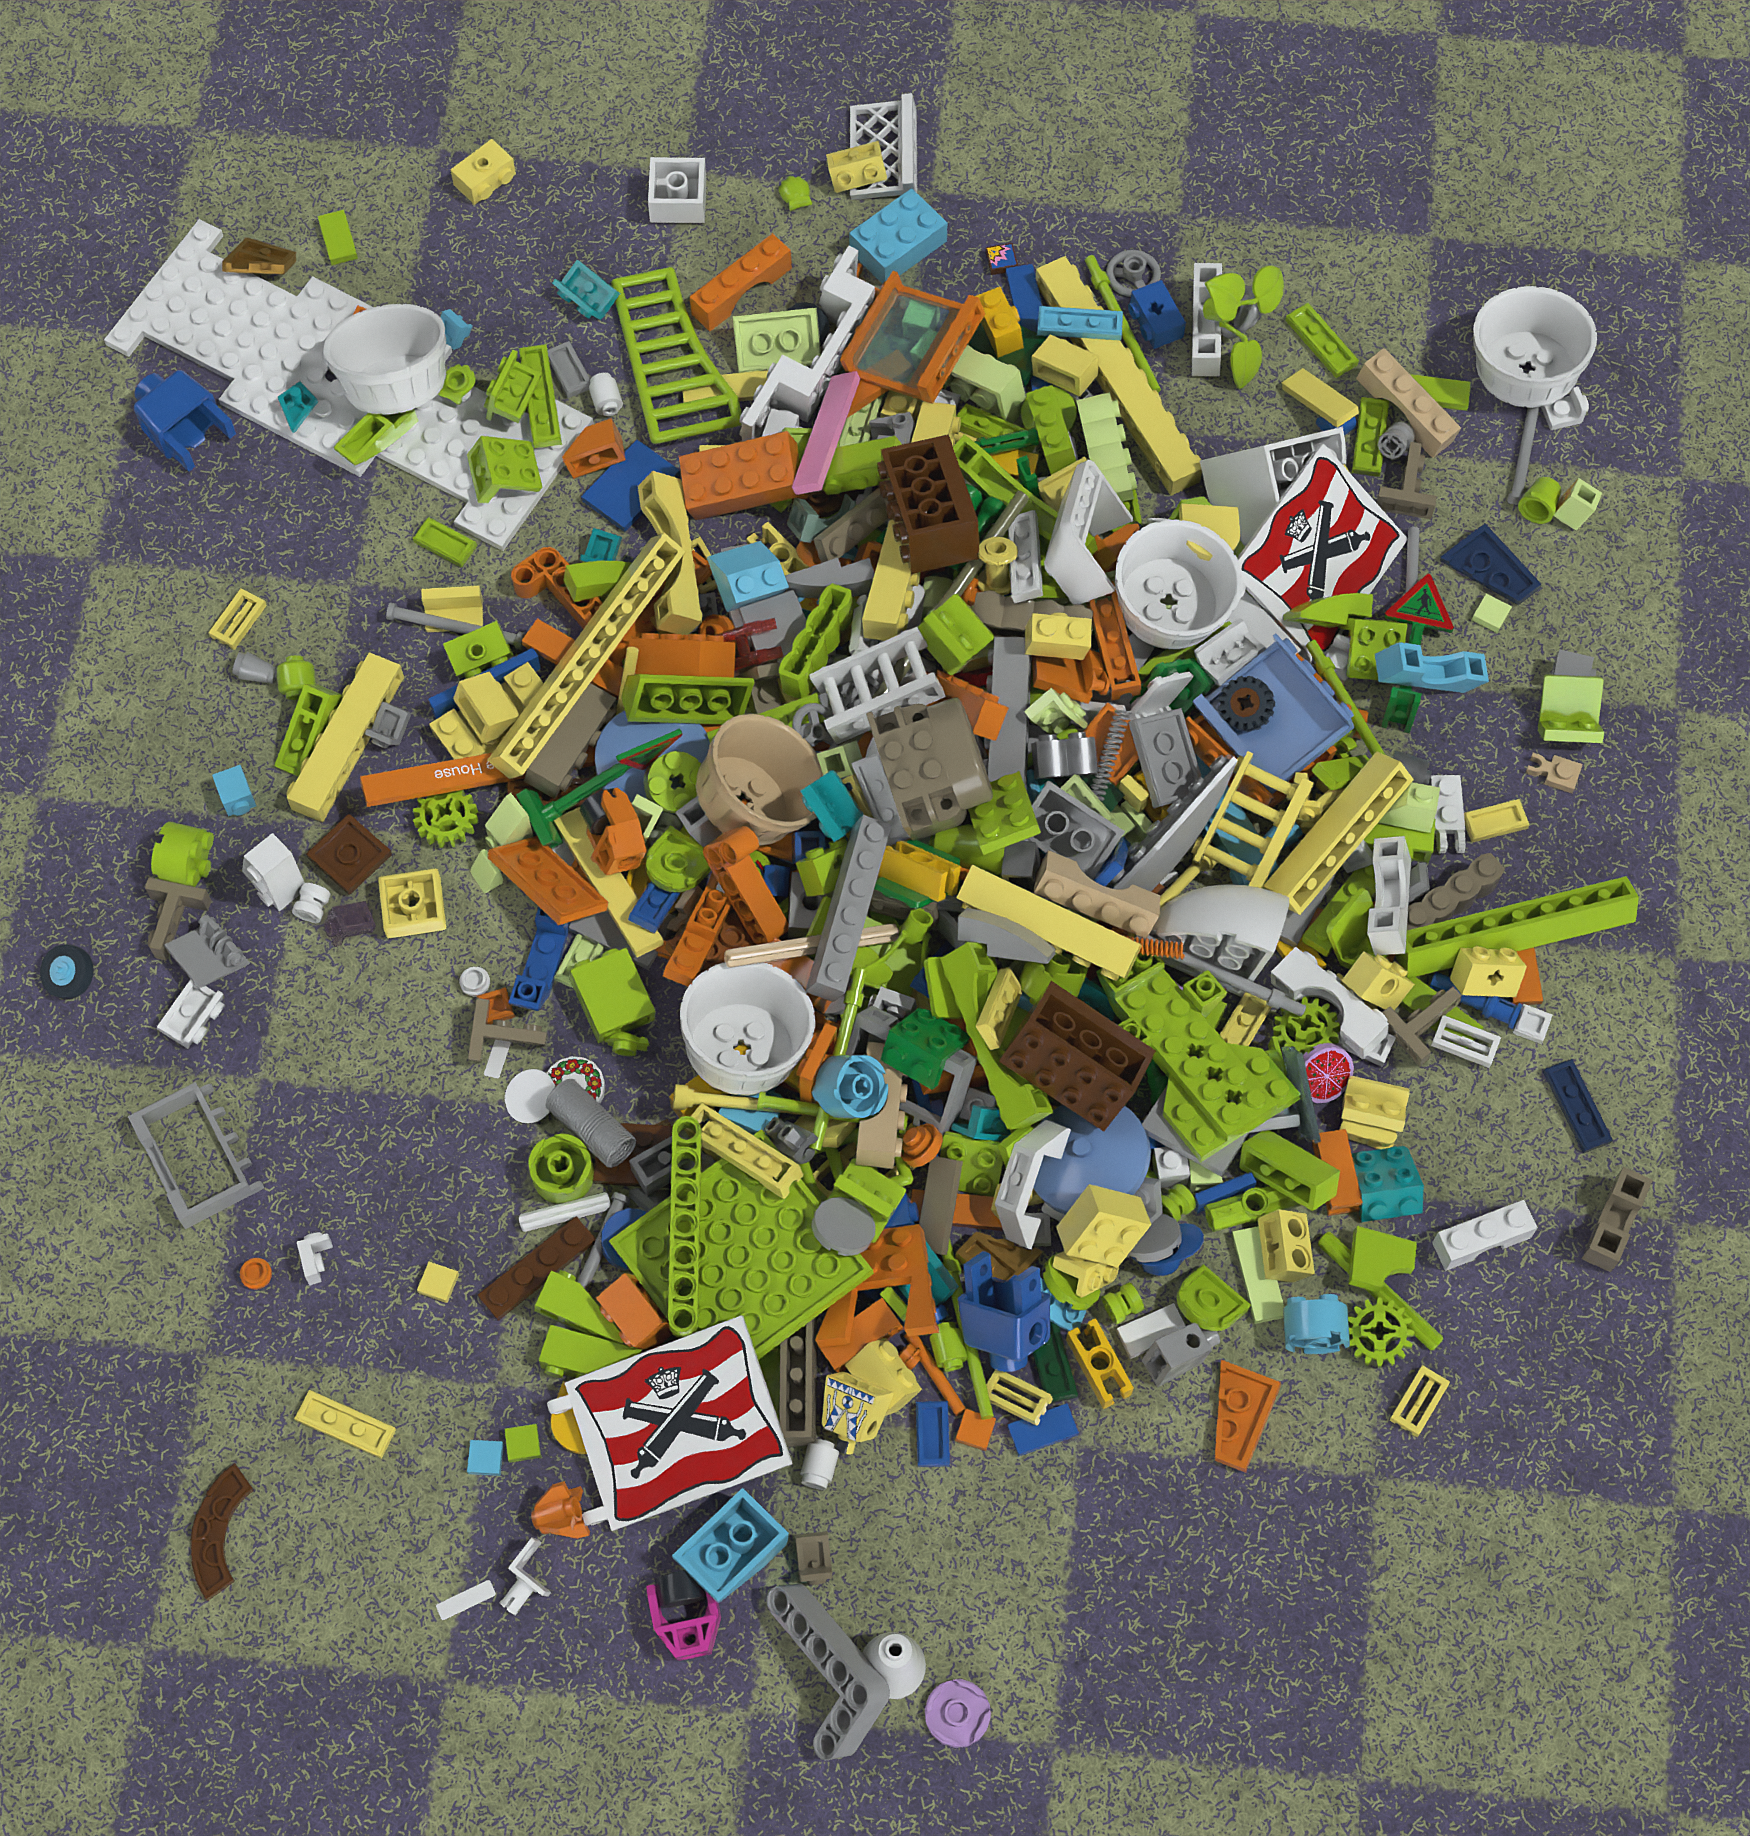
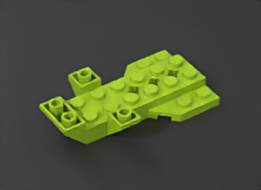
(1177, 1027)

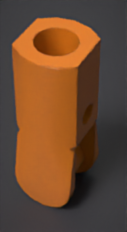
(1094, 674)

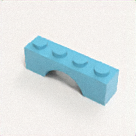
(1454, 672)

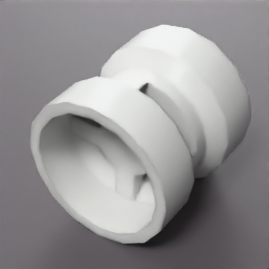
(311, 902)

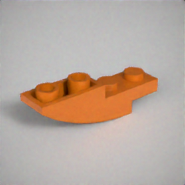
(698, 937)

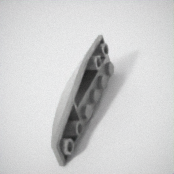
(1176, 833)

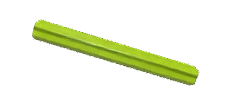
(1342, 1256)

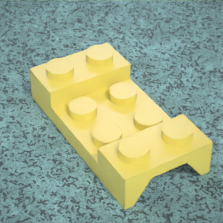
(457, 733)

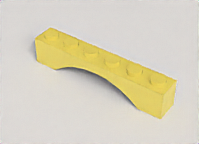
(664, 506)

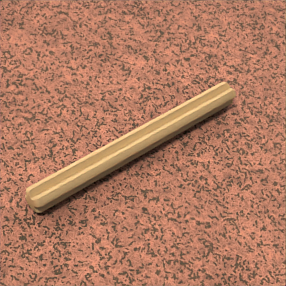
(802, 947)

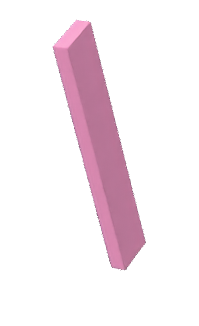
(826, 433)

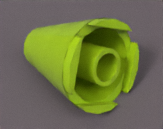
(963, 844)

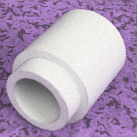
(605, 394)
(819, 1464)

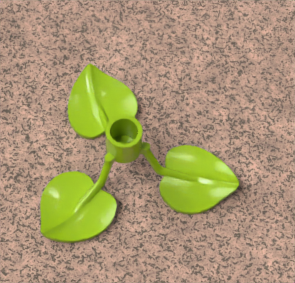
(1222, 306)
(912, 930)

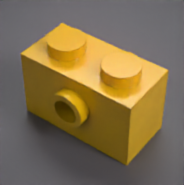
(1001, 322)

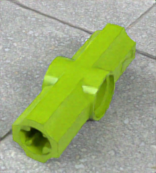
(1235, 1211)

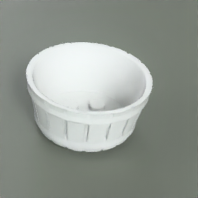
(1535, 329)
(388, 357)
(1161, 564)
(749, 1006)

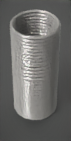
(586, 1121)

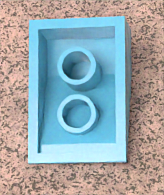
(732, 1546)

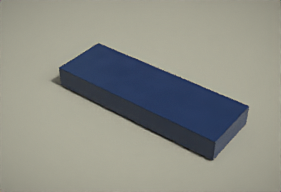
(1577, 1106)

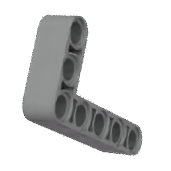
(839, 1660)

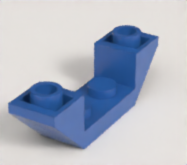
(536, 983)

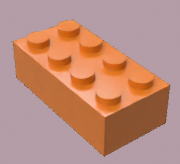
(740, 475)

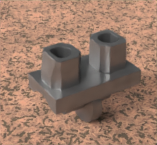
(791, 1140)

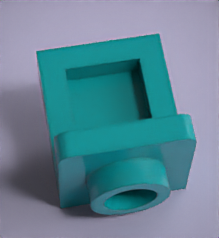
(601, 546)

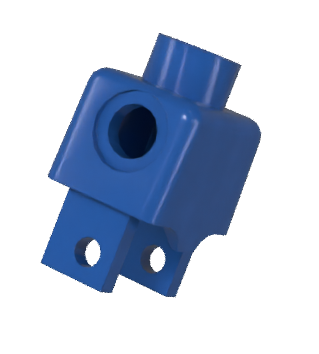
(178, 414)
(1003, 1315)

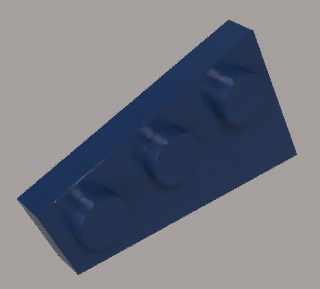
(1493, 565)

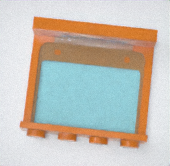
(911, 339)

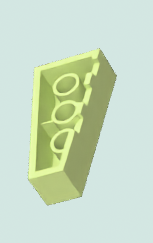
(988, 383)

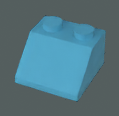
(747, 575)

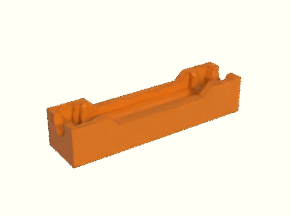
(1114, 646)

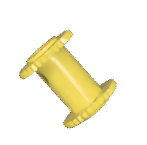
(997, 554)

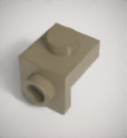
(814, 1557)

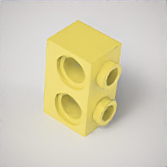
(1286, 1246)

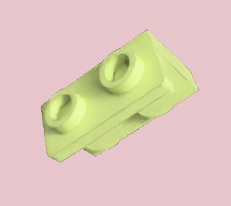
(1055, 711)

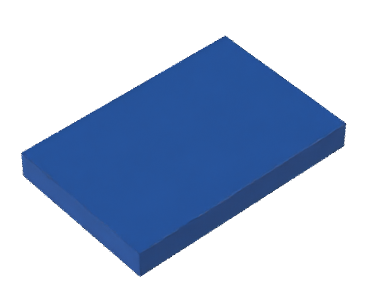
(616, 490)

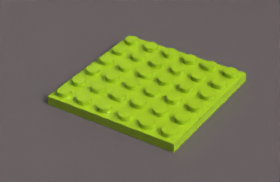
(752, 1256)

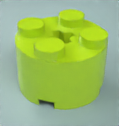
(657, 782)
(182, 854)
(1060, 970)
(555, 1154)

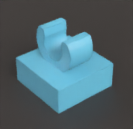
(455, 328)

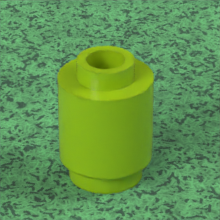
(948, 1347)

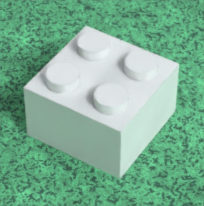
(677, 190)

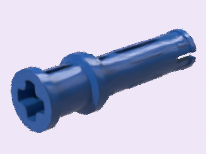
(1489, 1005)

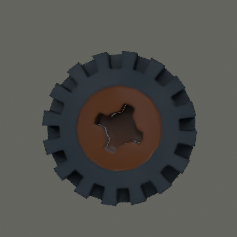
(1256, 708)

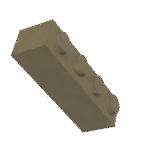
(570, 741)
(799, 1386)

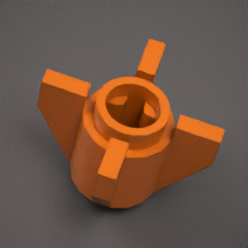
(560, 1512)

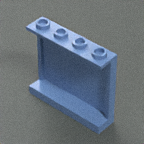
(1303, 719)

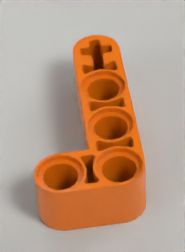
(551, 578)
(744, 885)

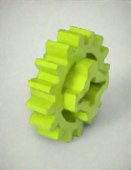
(448, 827)
(1307, 1029)
(1395, 1333)

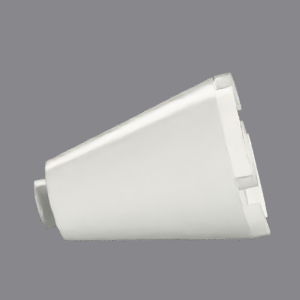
(898, 1662)

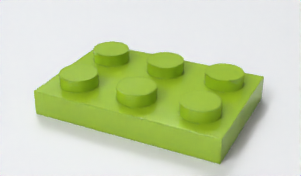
(1006, 817)

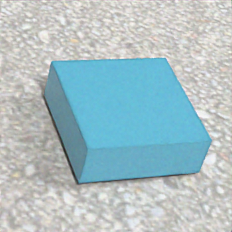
(485, 1457)

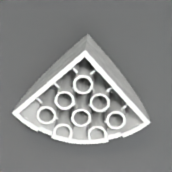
(1262, 474)
(1225, 926)

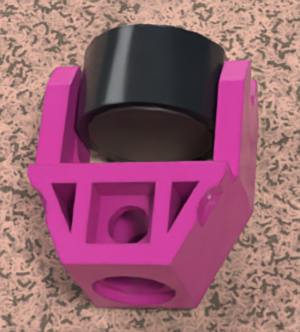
(678, 1590)

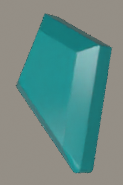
(297, 404)

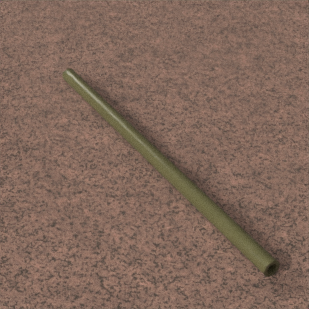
(960, 583)

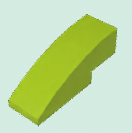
(374, 435)
(593, 578)
(1332, 610)

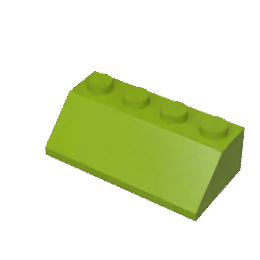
(685, 698)

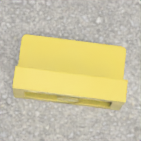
(454, 603)

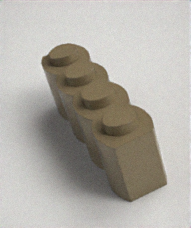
(1009, 618)
(1457, 894)

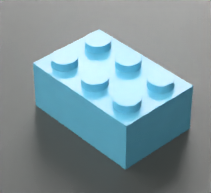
(898, 236)

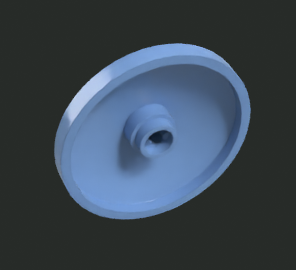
(623, 735)
(1106, 1159)

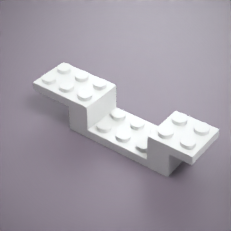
(801, 388)

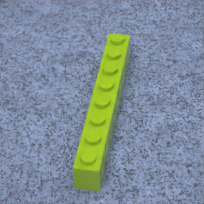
(1521, 925)

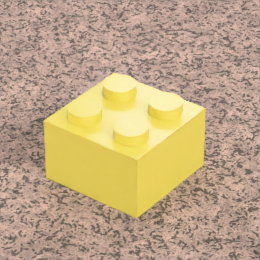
(1103, 1225)

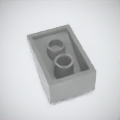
(1073, 829)

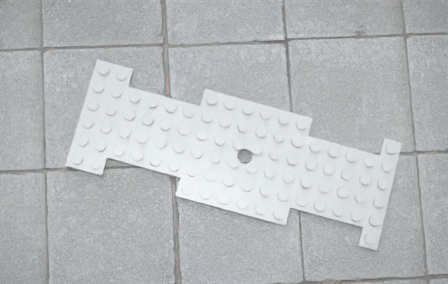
(275, 339)

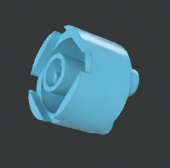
(851, 1086)
(1316, 1324)

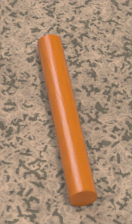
(937, 1375)

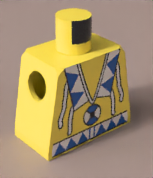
(853, 1409)

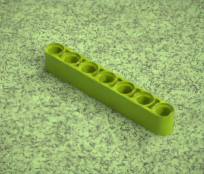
(680, 1212)

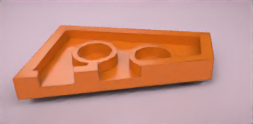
(1242, 1413)

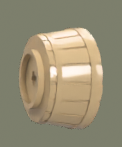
(768, 766)

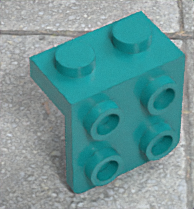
(1388, 1183)

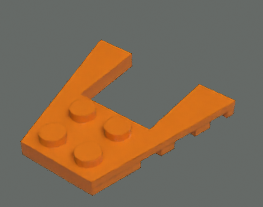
(896, 1260)

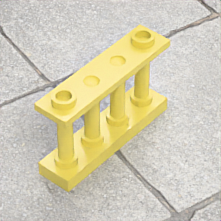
(1268, 846)

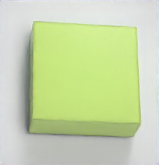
(1491, 613)

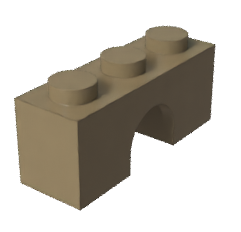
(1616, 1218)

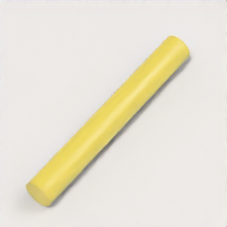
(629, 669)

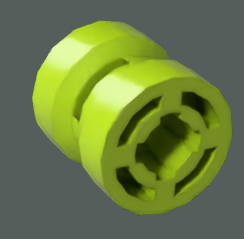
(1178, 1202)
(1122, 1303)

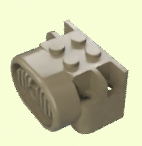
(931, 765)

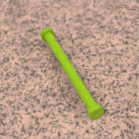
(804, 1108)

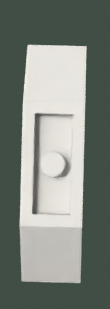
(1020, 1179)

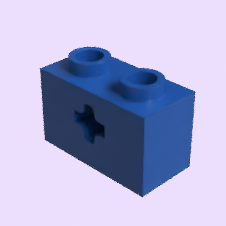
(1156, 314)

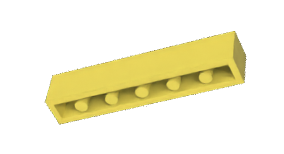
(344, 737)
(1339, 831)
(1051, 922)

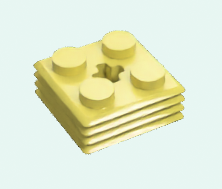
(395, 898)

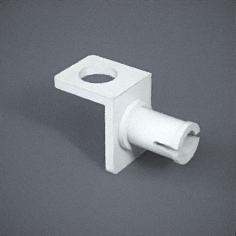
(525, 1584)

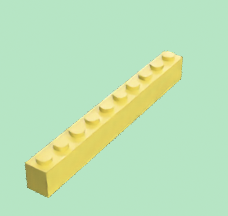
(1119, 375)
(893, 581)
(586, 656)

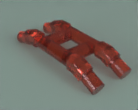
(740, 635)

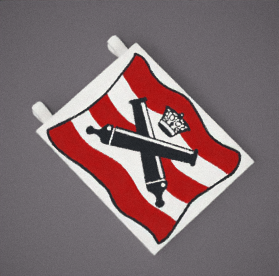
(1318, 544)
(676, 1424)

